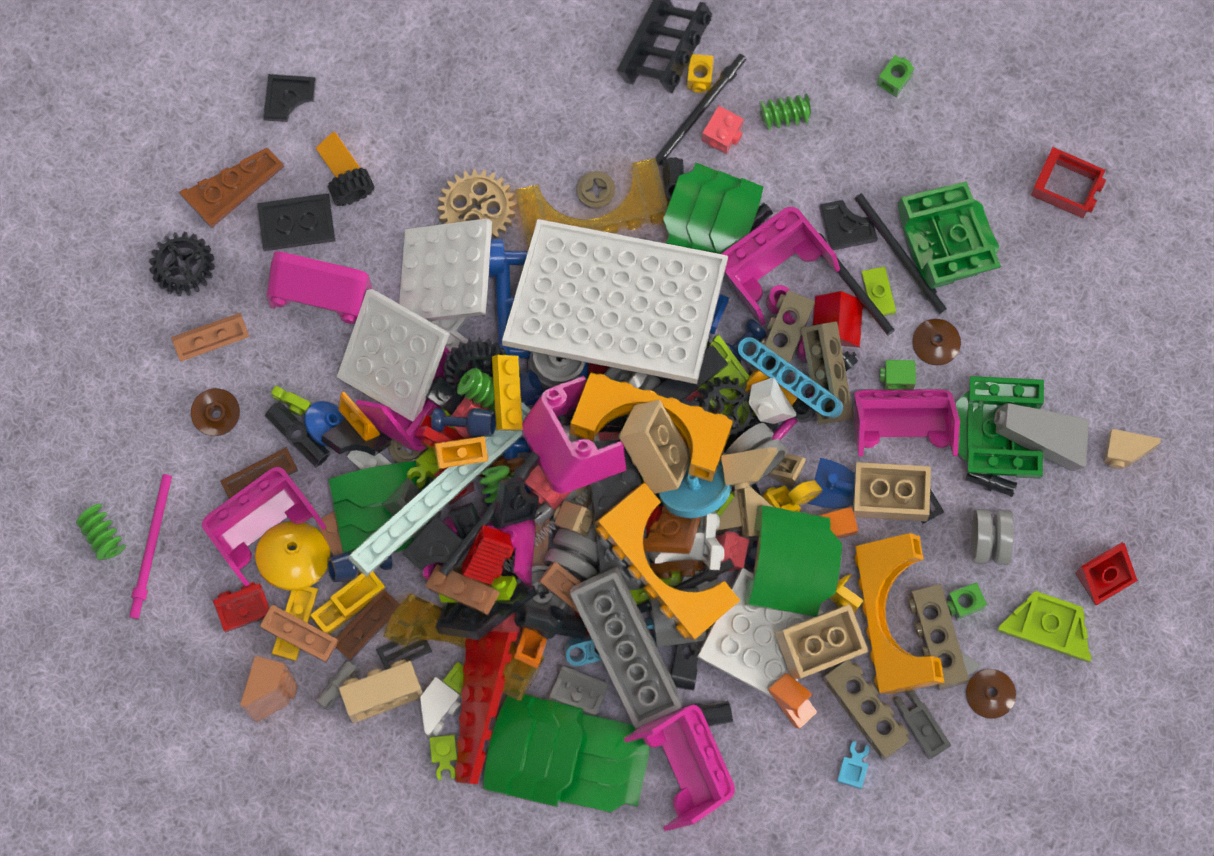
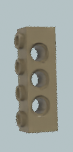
(788, 303)
(827, 367)
(934, 598)
(883, 744)

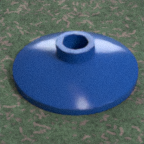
(318, 419)

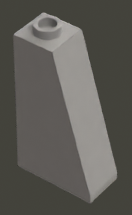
(1058, 435)

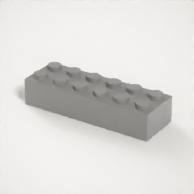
(626, 647)

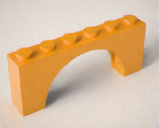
(609, 399)
(625, 529)
(879, 567)

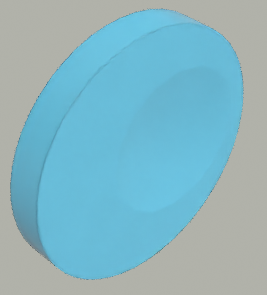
(697, 496)

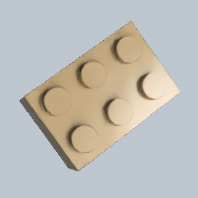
(655, 446)
(892, 491)
(821, 642)
(380, 691)

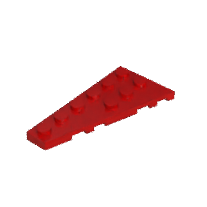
(480, 699)

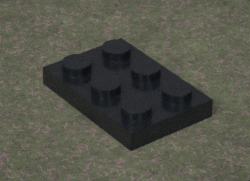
(296, 222)

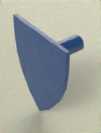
(836, 483)

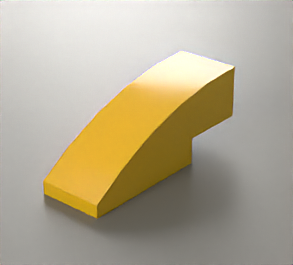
(347, 603)

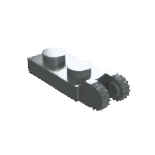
(923, 725)

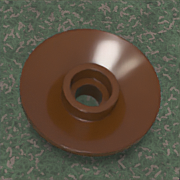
(933, 352)
(215, 400)
(982, 702)

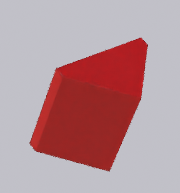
(845, 311)
(1107, 574)

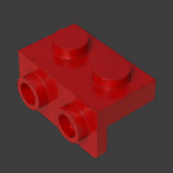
(429, 436)
(241, 606)

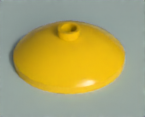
(293, 568)

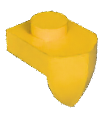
(844, 596)

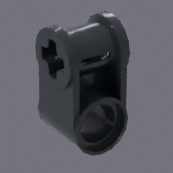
(685, 670)

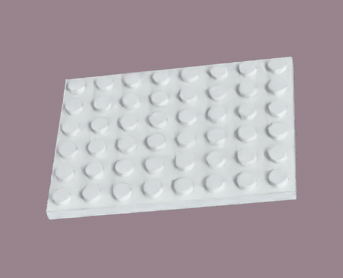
(616, 301)

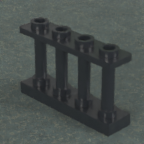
(647, 34)

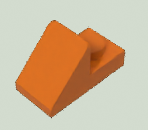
(793, 700)

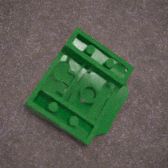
(711, 210)
(948, 234)
(978, 441)
(360, 498)
(794, 562)
(533, 749)
(606, 767)

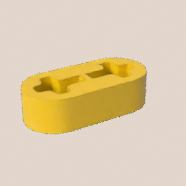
(805, 492)

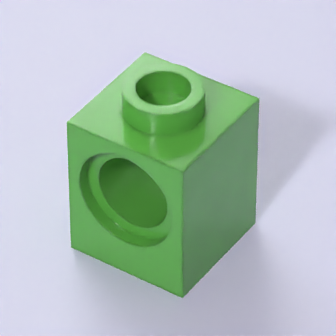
(889, 82)
(898, 374)
(976, 599)

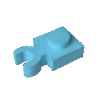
(853, 770)

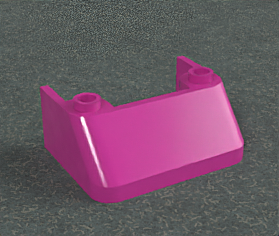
(767, 248)
(317, 285)
(906, 414)
(396, 425)
(562, 462)
(252, 513)
(521, 538)
(694, 760)

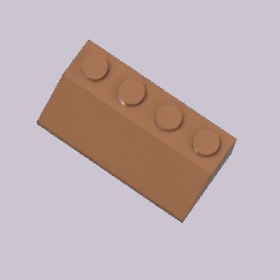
(267, 688)

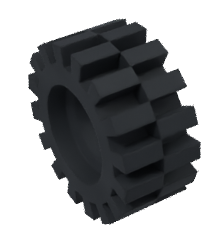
(350, 187)

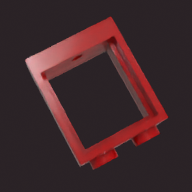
(1078, 166)

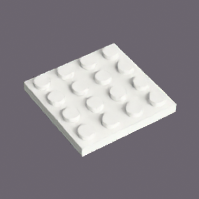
(446, 269)
(392, 354)
(746, 643)

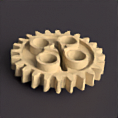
(464, 191)

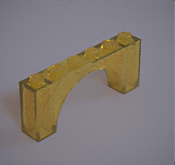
(642, 205)
(417, 621)

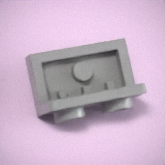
(579, 691)

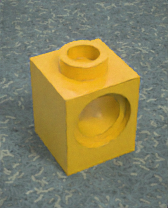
(703, 64)

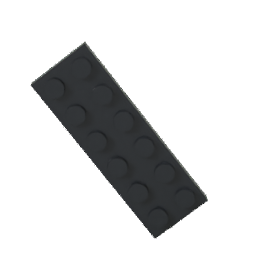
(604, 496)

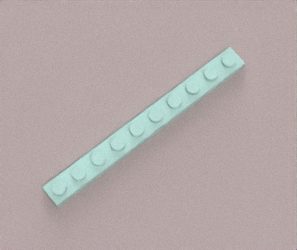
(429, 503)

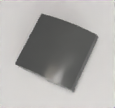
(664, 628)

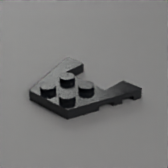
(469, 623)

